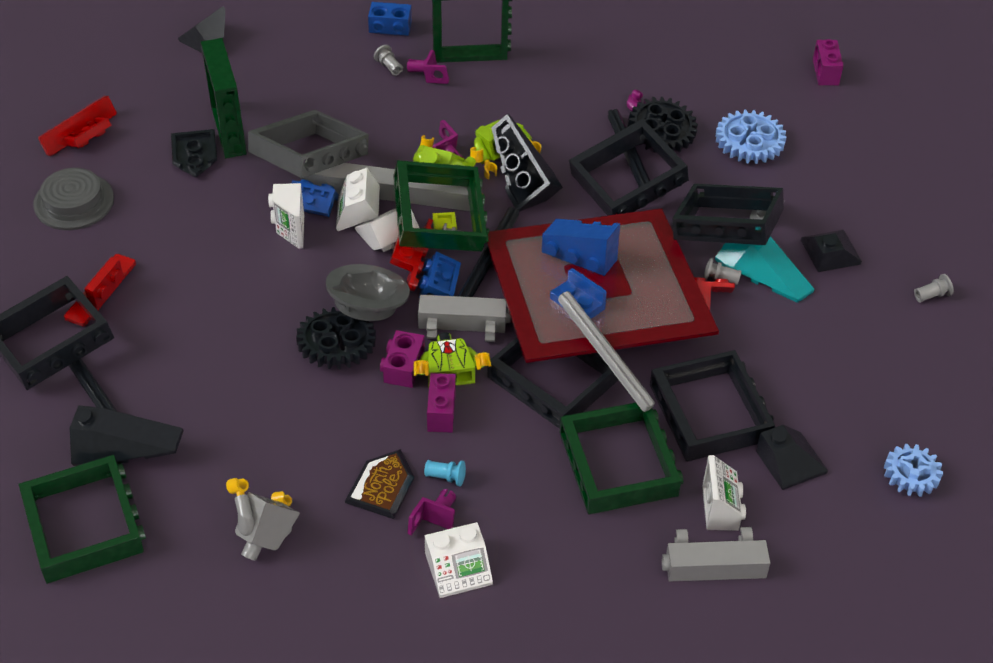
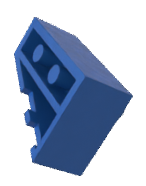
(583, 244)

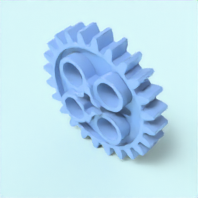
(750, 136)

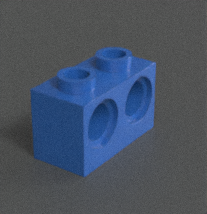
(390, 18)

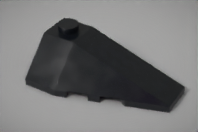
(525, 170)
(105, 432)

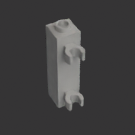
(462, 314)
(716, 559)

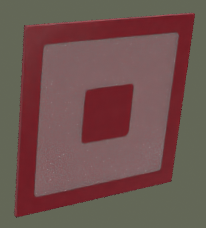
(647, 289)

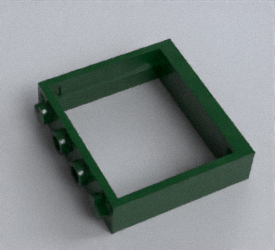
(471, 52)
(223, 97)
(442, 175)
(627, 495)
(92, 556)

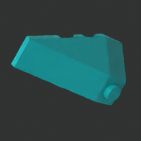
(768, 266)

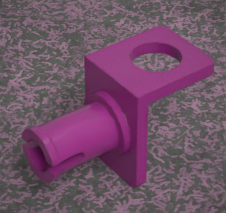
(429, 66)
(449, 143)
(436, 511)

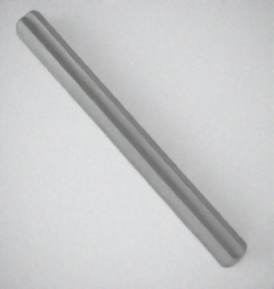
(606, 351)

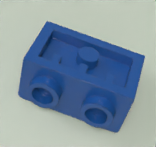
(317, 198)
(439, 275)
(586, 292)

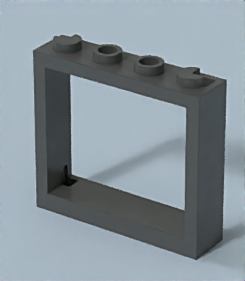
(269, 140)

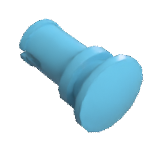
(446, 471)

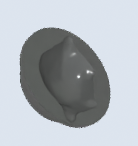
(73, 199)
(367, 291)

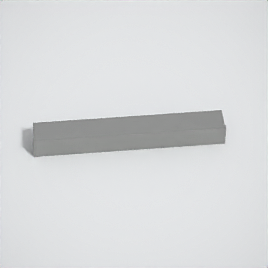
(420, 193)

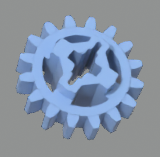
(913, 470)

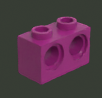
(827, 62)
(400, 358)
(441, 402)

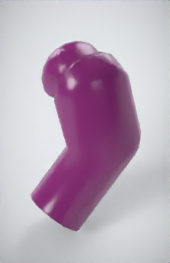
(633, 99)

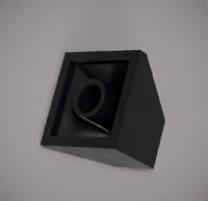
(208, 29)
(831, 250)
(789, 456)

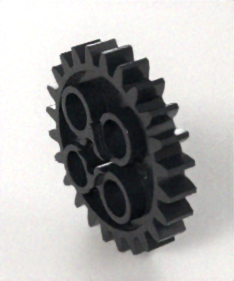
(668, 120)
(321, 344)

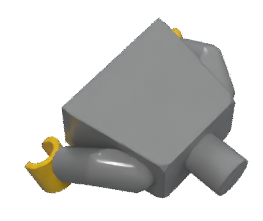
(261, 519)

